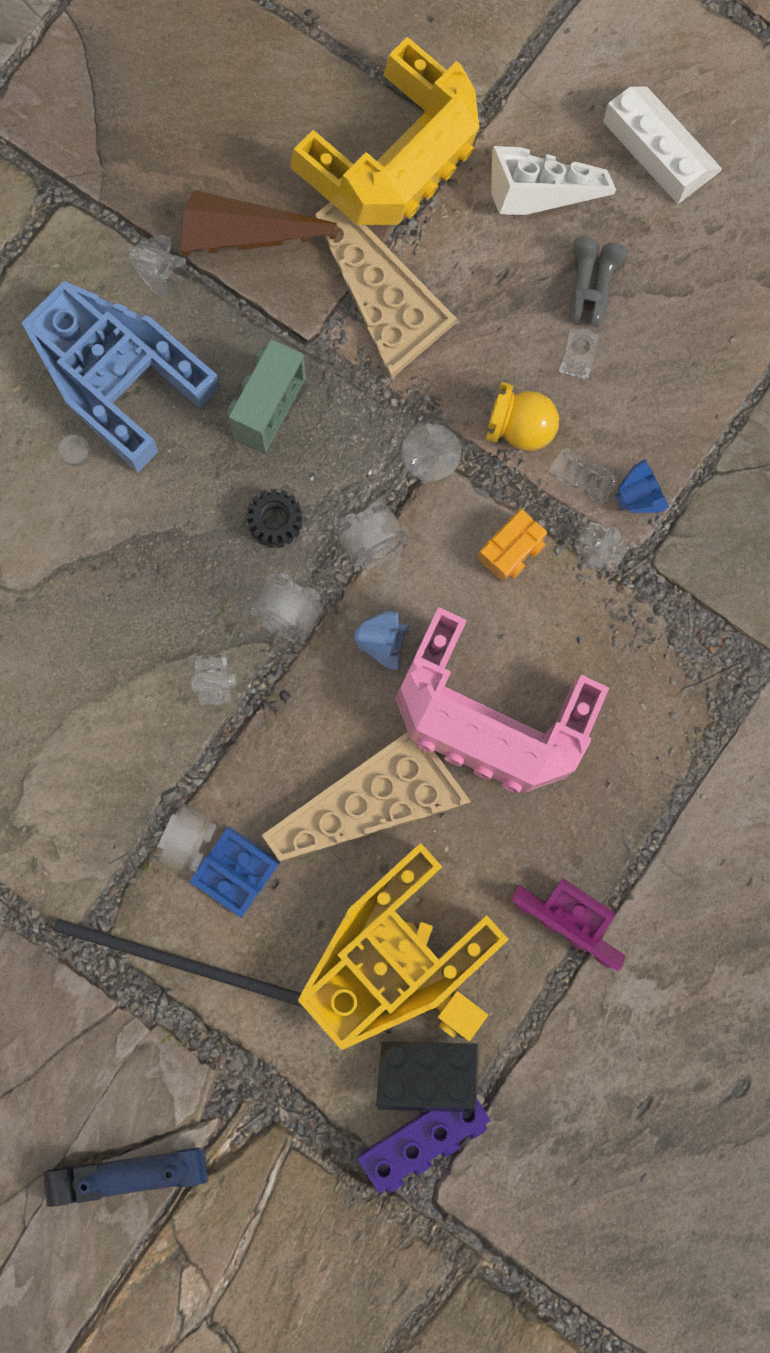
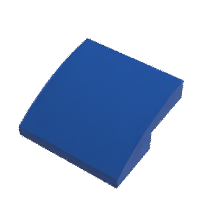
(235, 871)

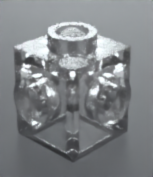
(601, 546)
(213, 679)

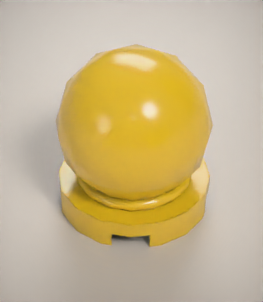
(524, 419)

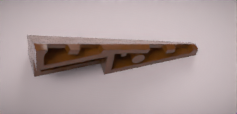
(223, 222)

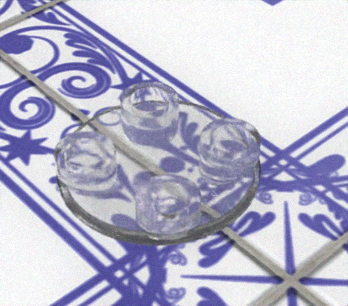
(431, 452)

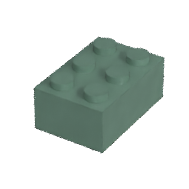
(267, 395)

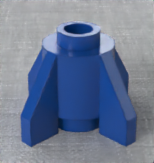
(641, 491)

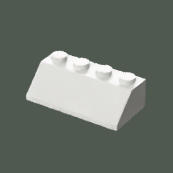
(660, 142)

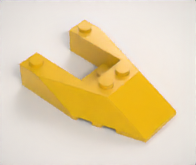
(380, 969)

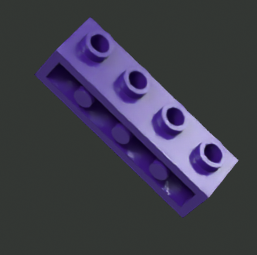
(417, 1143)

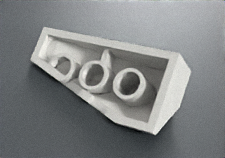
(534, 184)

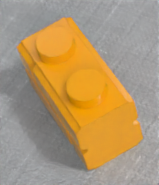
(512, 545)

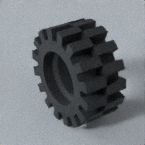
(269, 501)

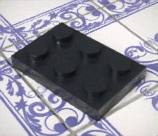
(428, 1076)

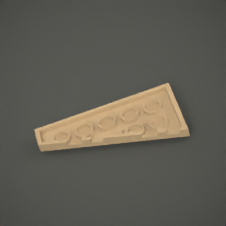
(389, 297)
(379, 794)

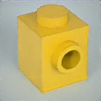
(460, 1016)

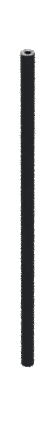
(179, 962)

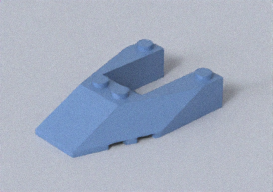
(99, 352)

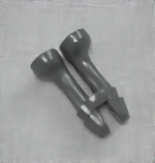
(586, 252)

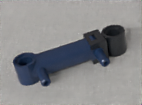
(125, 1176)

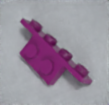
(575, 917)

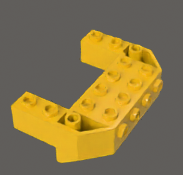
(414, 165)

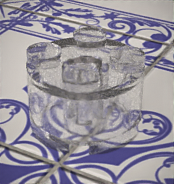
(371, 536)
(287, 608)
(183, 839)

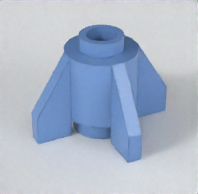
(382, 638)

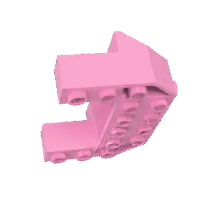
(486, 738)

